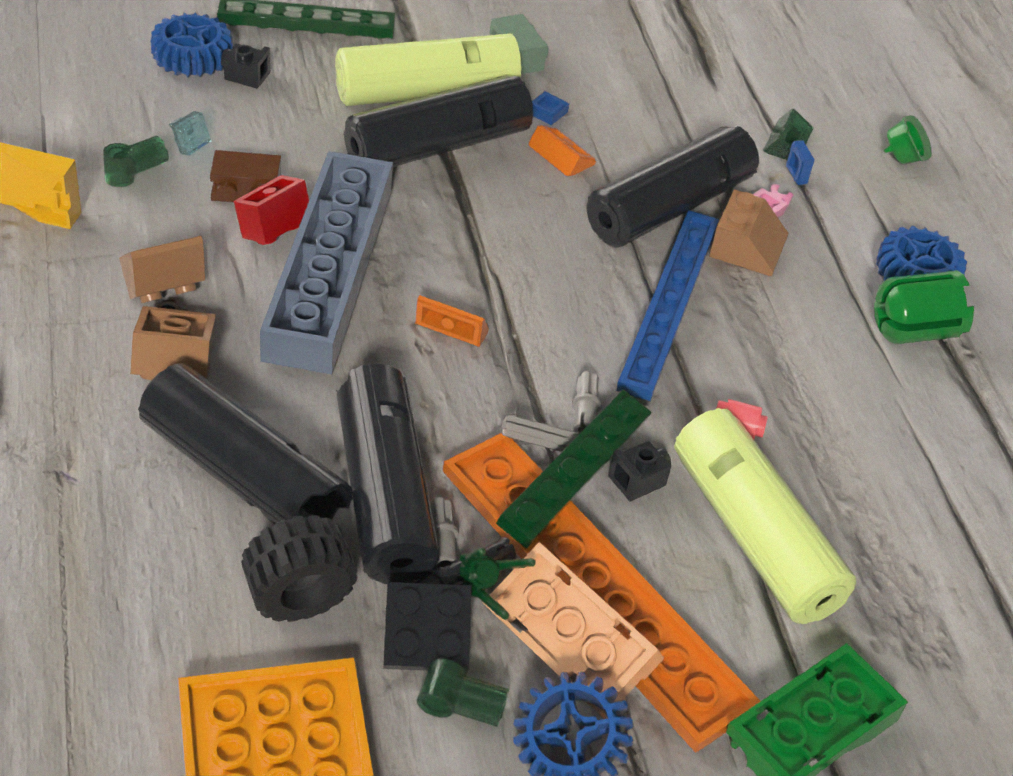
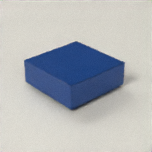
(549, 108)
(800, 162)

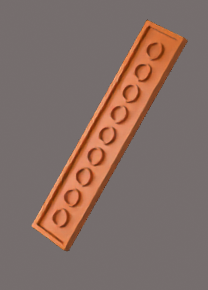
(691, 682)

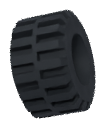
(298, 568)

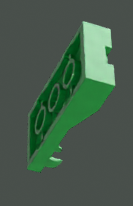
(817, 717)

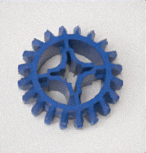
(190, 44)
(918, 252)
(593, 729)

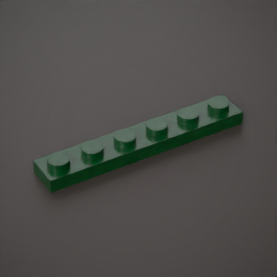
(307, 18)
(573, 469)

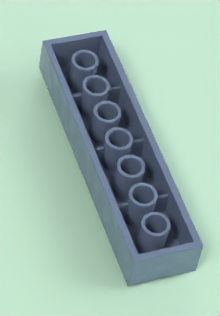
(326, 264)

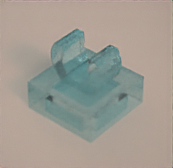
(190, 133)

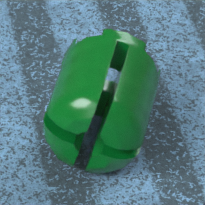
(923, 307)

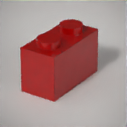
(272, 209)

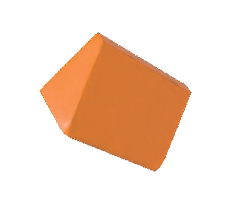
(560, 150)
(451, 321)

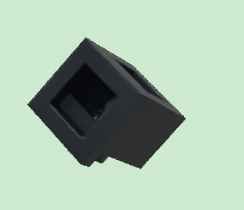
(246, 65)
(640, 470)

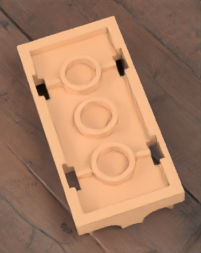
(573, 626)

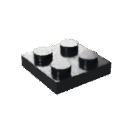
(426, 625)

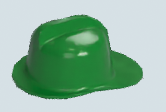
(909, 141)

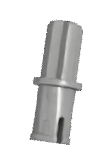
(586, 401)
(445, 530)

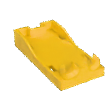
(40, 185)

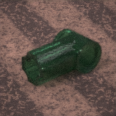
(125, 160)
(451, 691)

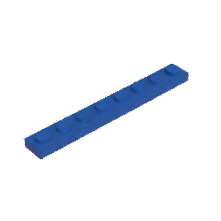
(667, 307)

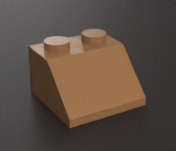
(749, 234)
(163, 268)
(169, 338)

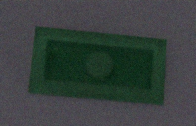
(787, 129)

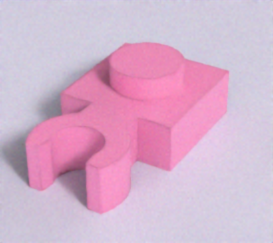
(776, 200)

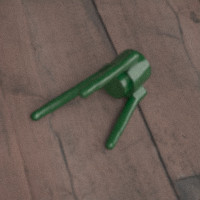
(482, 573)

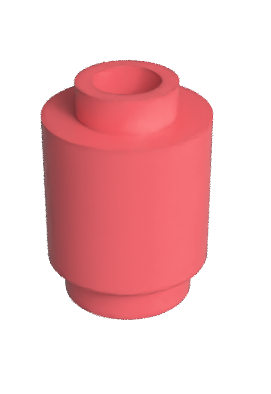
(748, 415)

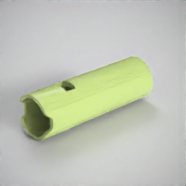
(422, 67)
(765, 517)

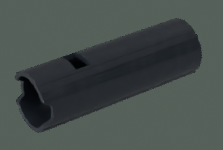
(441, 121)
(672, 185)
(239, 448)
(386, 476)

